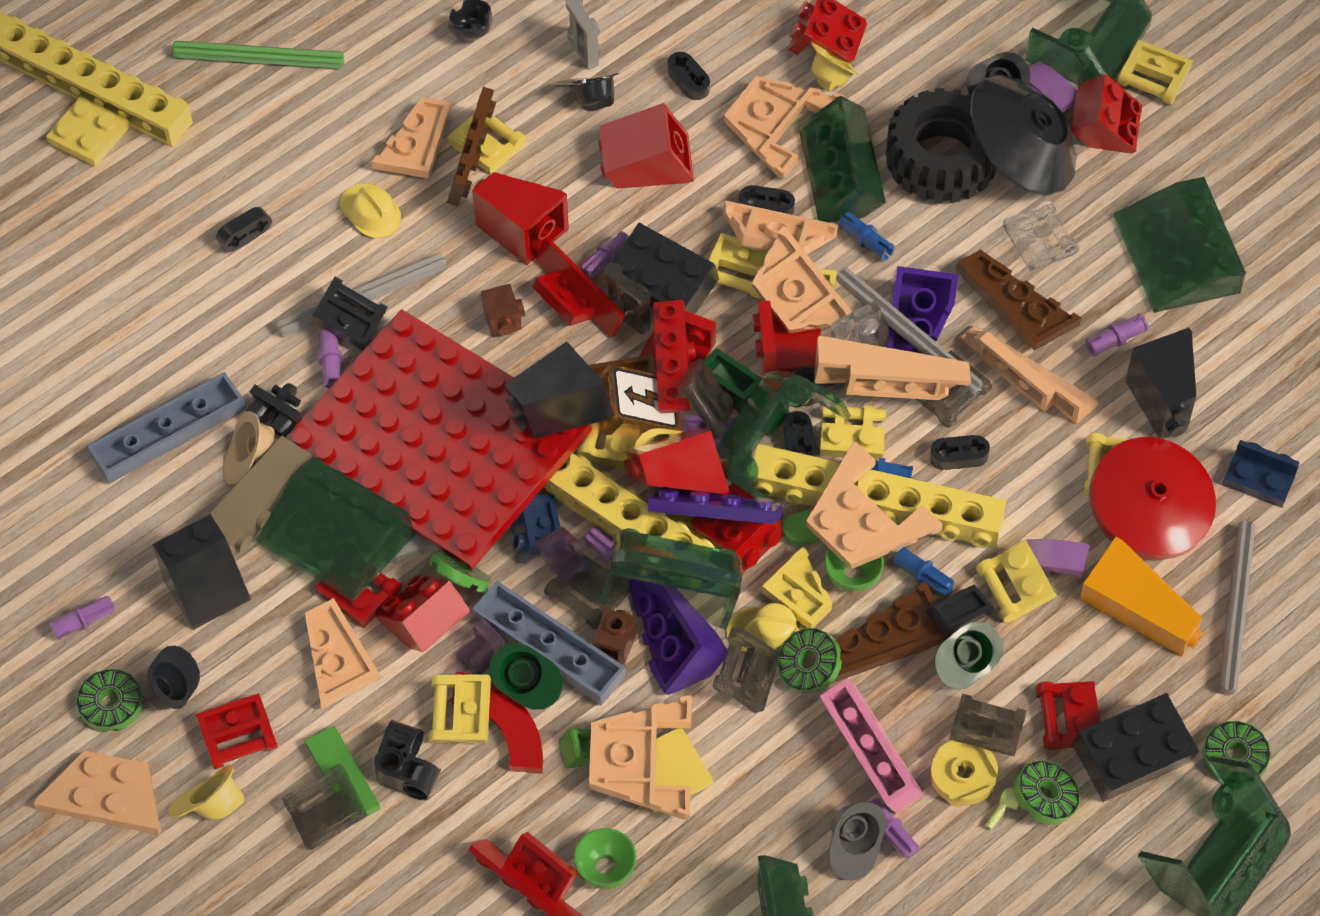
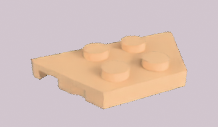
(760, 227)
(797, 288)
(105, 792)

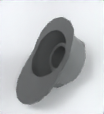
(856, 839)

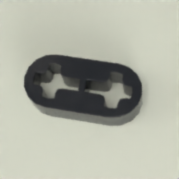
(692, 72)
(768, 198)
(243, 229)
(806, 437)
(959, 452)

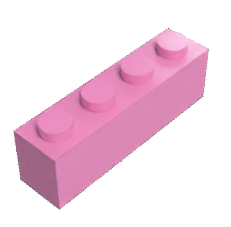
(871, 745)

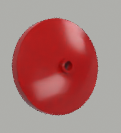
(1152, 497)

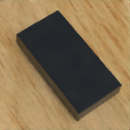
(959, 609)

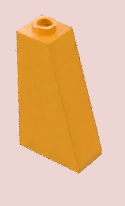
(1141, 599)

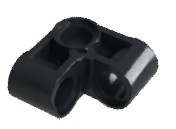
(400, 747)

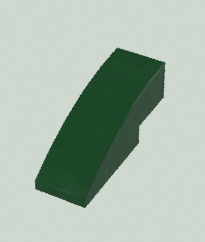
(738, 382)

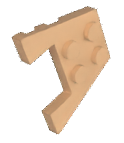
(765, 114)
(854, 524)
(626, 757)

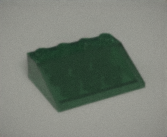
(1181, 246)
(335, 529)

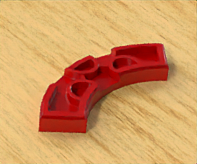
(517, 730)

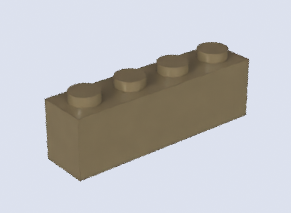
(255, 496)

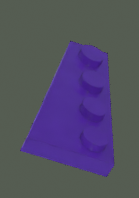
(714, 505)

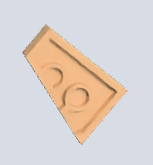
(418, 140)
(337, 654)

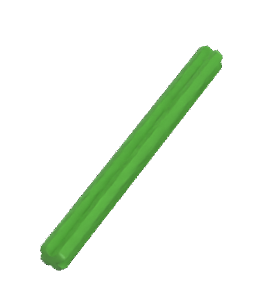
(258, 54)

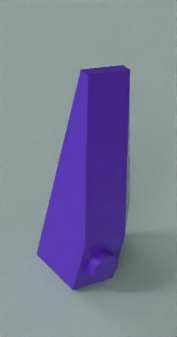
(924, 299)
(678, 637)

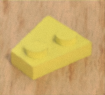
(799, 590)

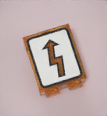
(634, 401)

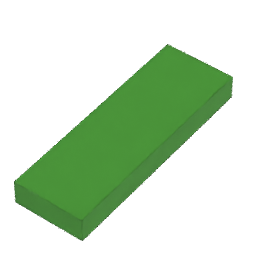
(327, 751)

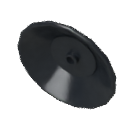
(1023, 134)

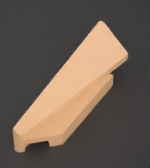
(887, 371)
(1029, 377)

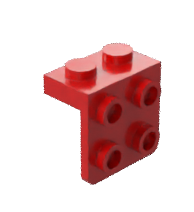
(830, 27)
(779, 348)
(747, 539)

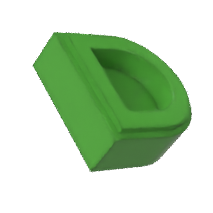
(796, 531)

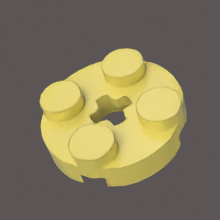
(962, 790)

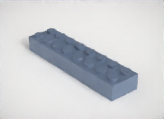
(166, 427)
(578, 660)

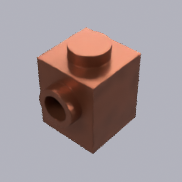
(502, 310)
(616, 634)

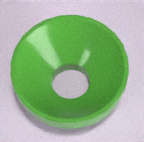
(835, 571)
(605, 844)

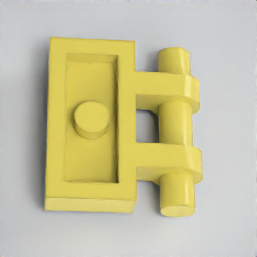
(839, 437)

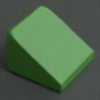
(575, 747)

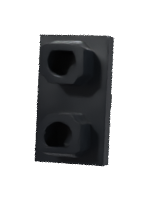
(264, 402)

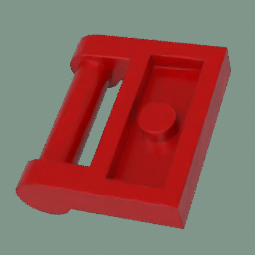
(367, 603)
(1079, 710)
(234, 721)

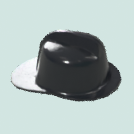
(1000, 64)
(591, 92)
(170, 679)

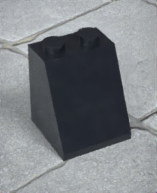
(1164, 382)
(557, 394)
(201, 571)

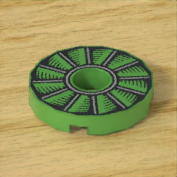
(458, 573)
(794, 652)
(107, 683)
(1238, 735)
(1057, 781)

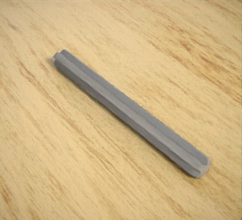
(371, 290)
(899, 322)
(1237, 608)

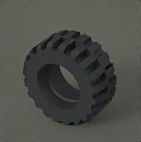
(932, 174)

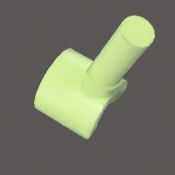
(1008, 800)

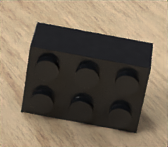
(666, 268)
(1135, 747)

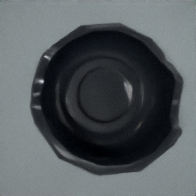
(471, 20)

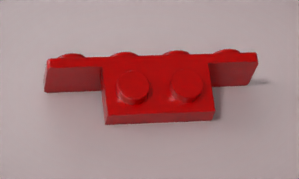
(573, 292)
(672, 354)
(531, 871)

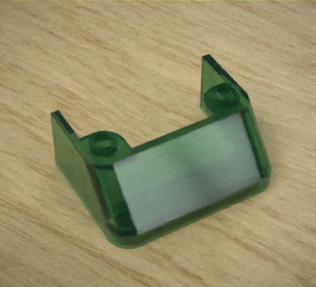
(1087, 55)
(756, 418)
(675, 565)
(1236, 852)

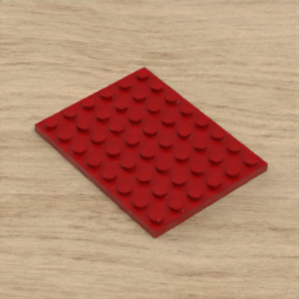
(434, 437)

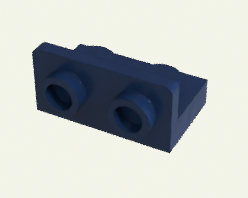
(1261, 473)
(532, 525)

